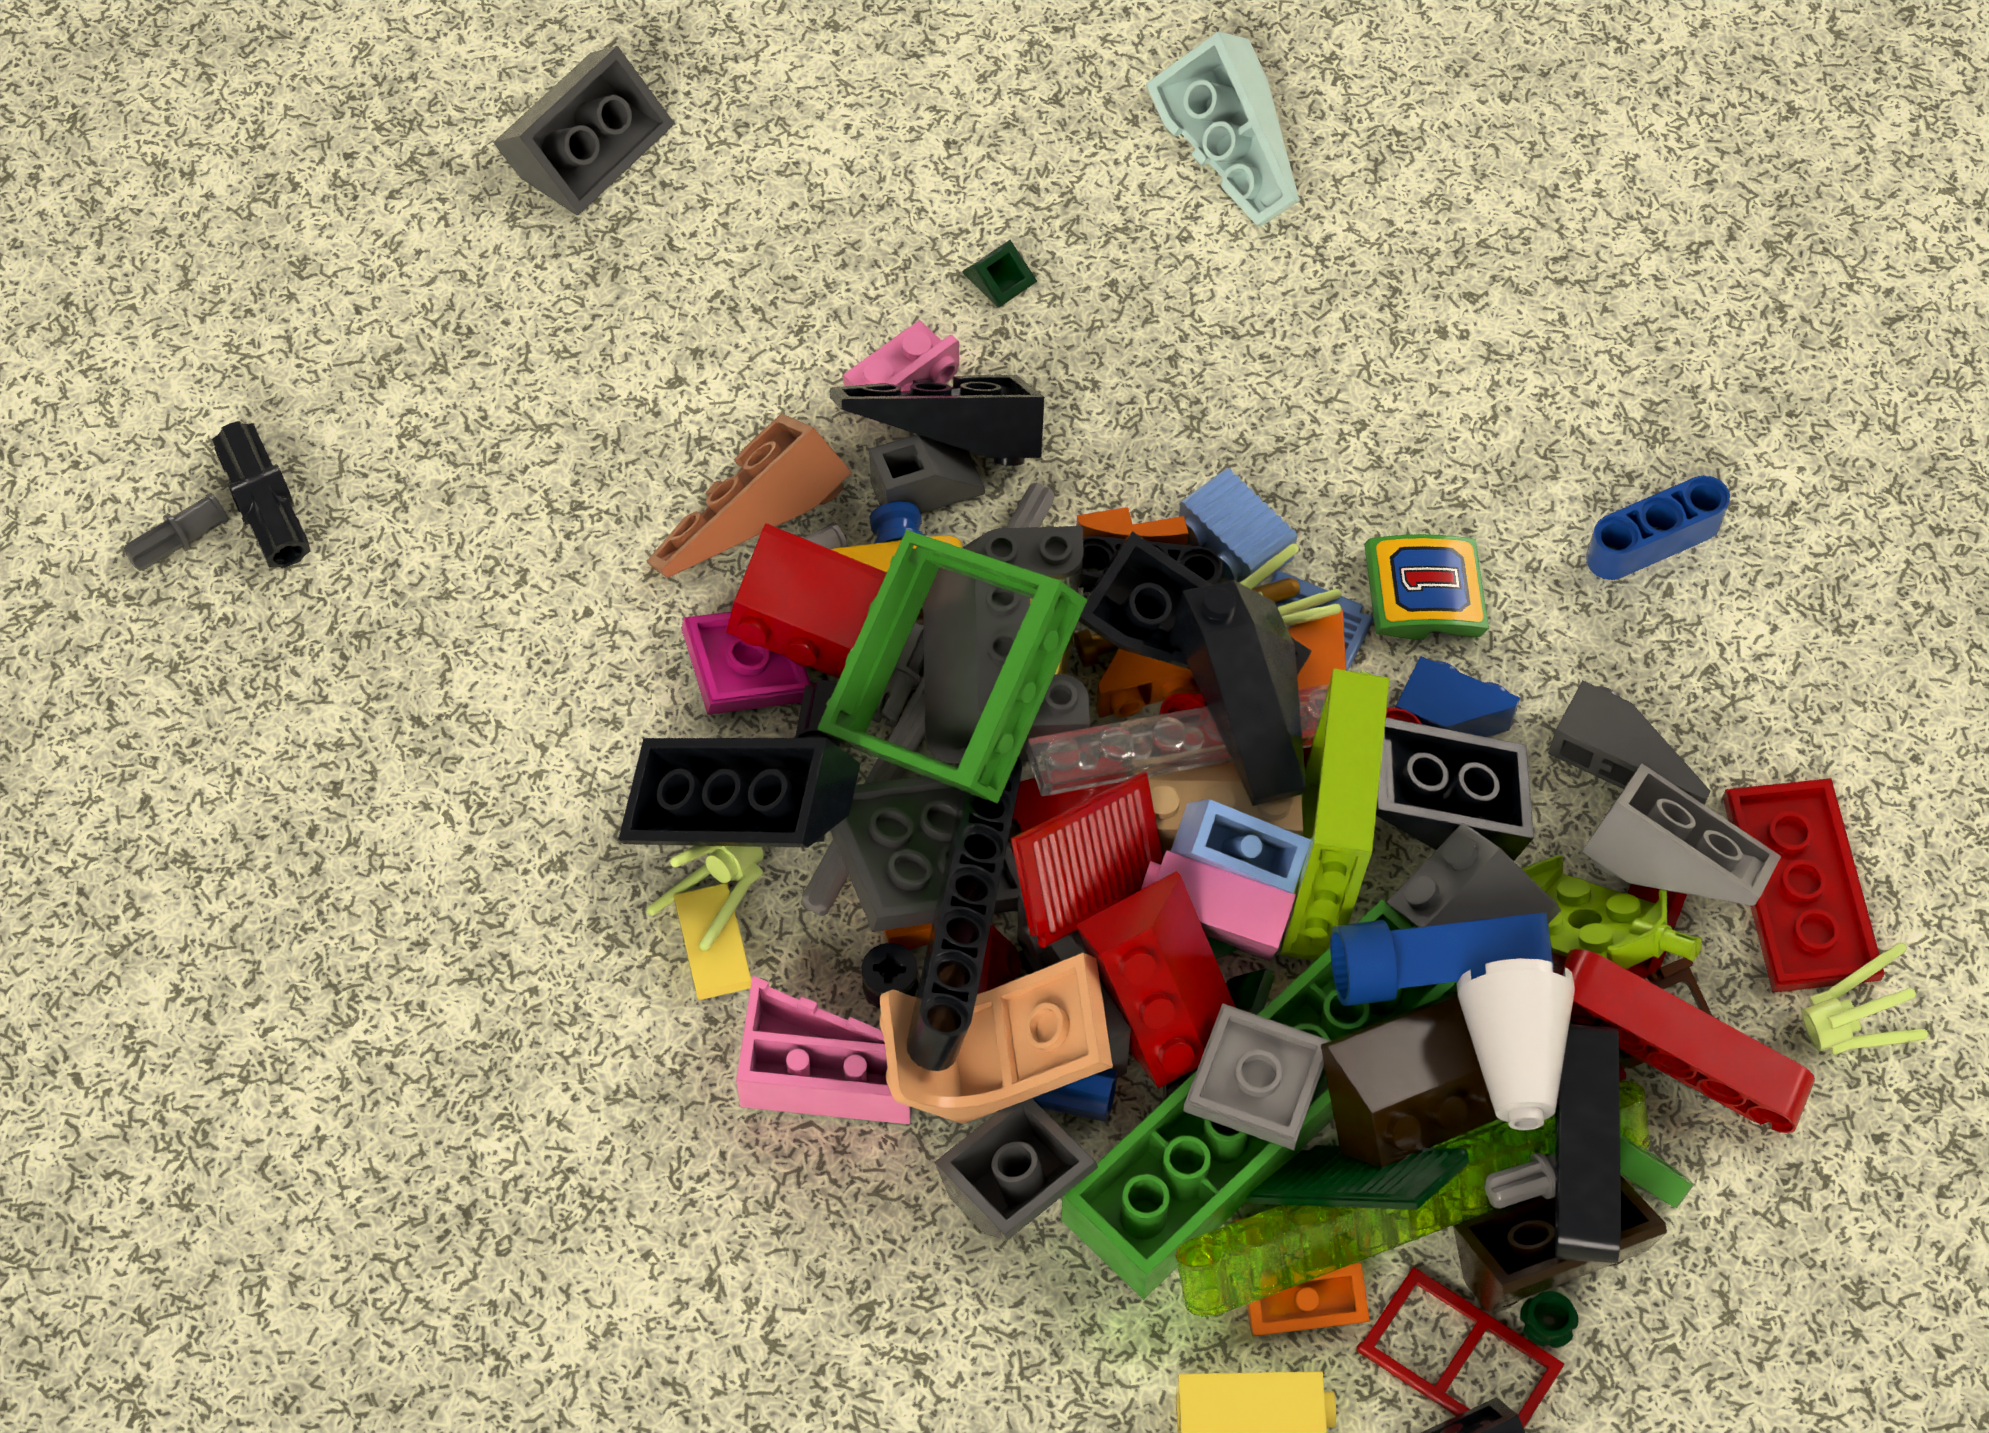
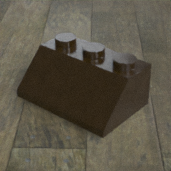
(1406, 1083)
(1512, 1248)

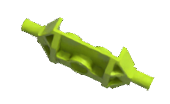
(1611, 921)

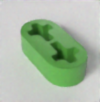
(1652, 1173)

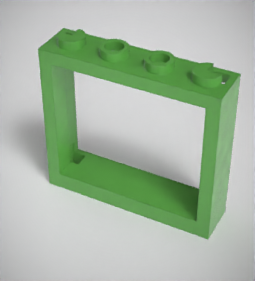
(1015, 694)

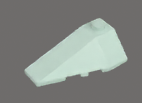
(1229, 116)

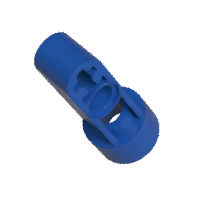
(1375, 962)

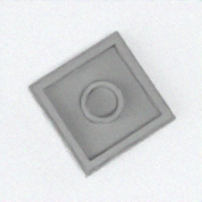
(1257, 1076)

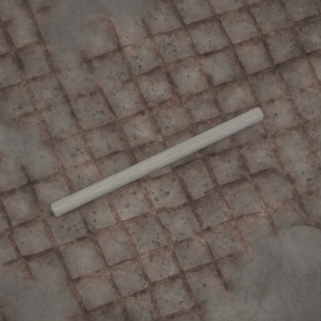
(908, 732)

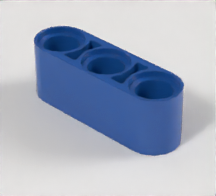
(1669, 510)

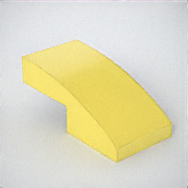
(724, 965)

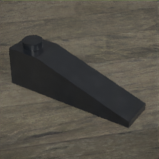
(978, 414)
(1139, 601)
(1248, 683)

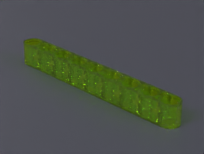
(1305, 1242)

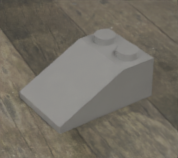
(1678, 844)

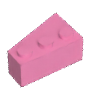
(812, 1061)

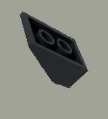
(1449, 778)

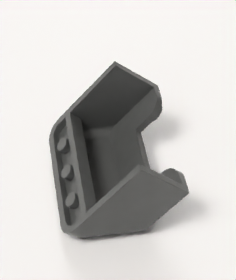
(973, 629)

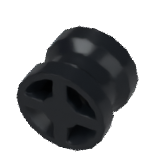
(893, 959)

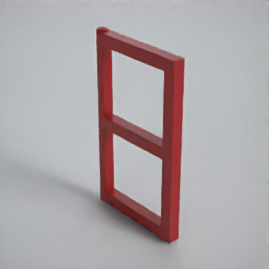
(1483, 1322)

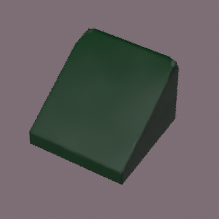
(1001, 274)
(1251, 990)

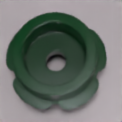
(1554, 1305)

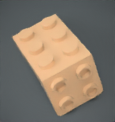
(1018, 1045)

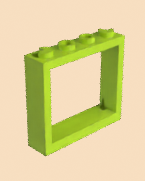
(1339, 810)

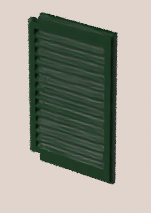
(1336, 1180)

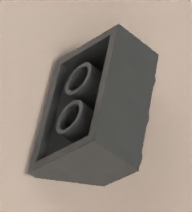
(585, 130)

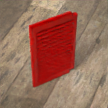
(1086, 858)

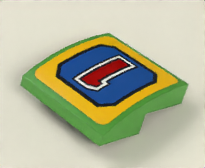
(1425, 586)

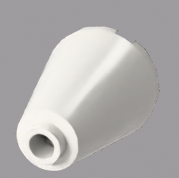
(1519, 1034)

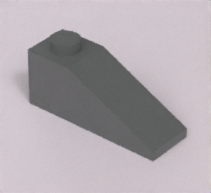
(1614, 738)

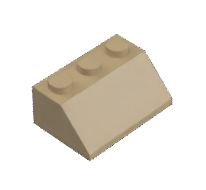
(1221, 784)

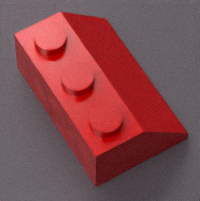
(803, 600)
(1159, 975)

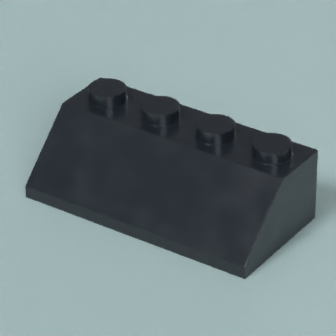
(738, 792)

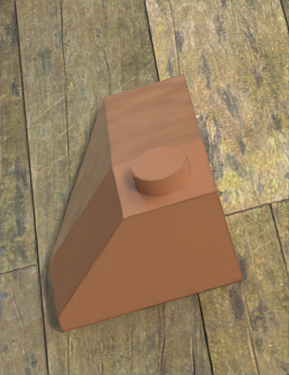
(781, 477)

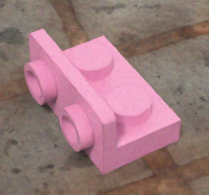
(908, 357)

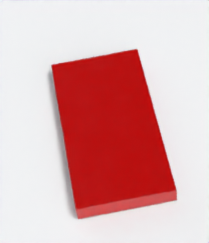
(1813, 906)

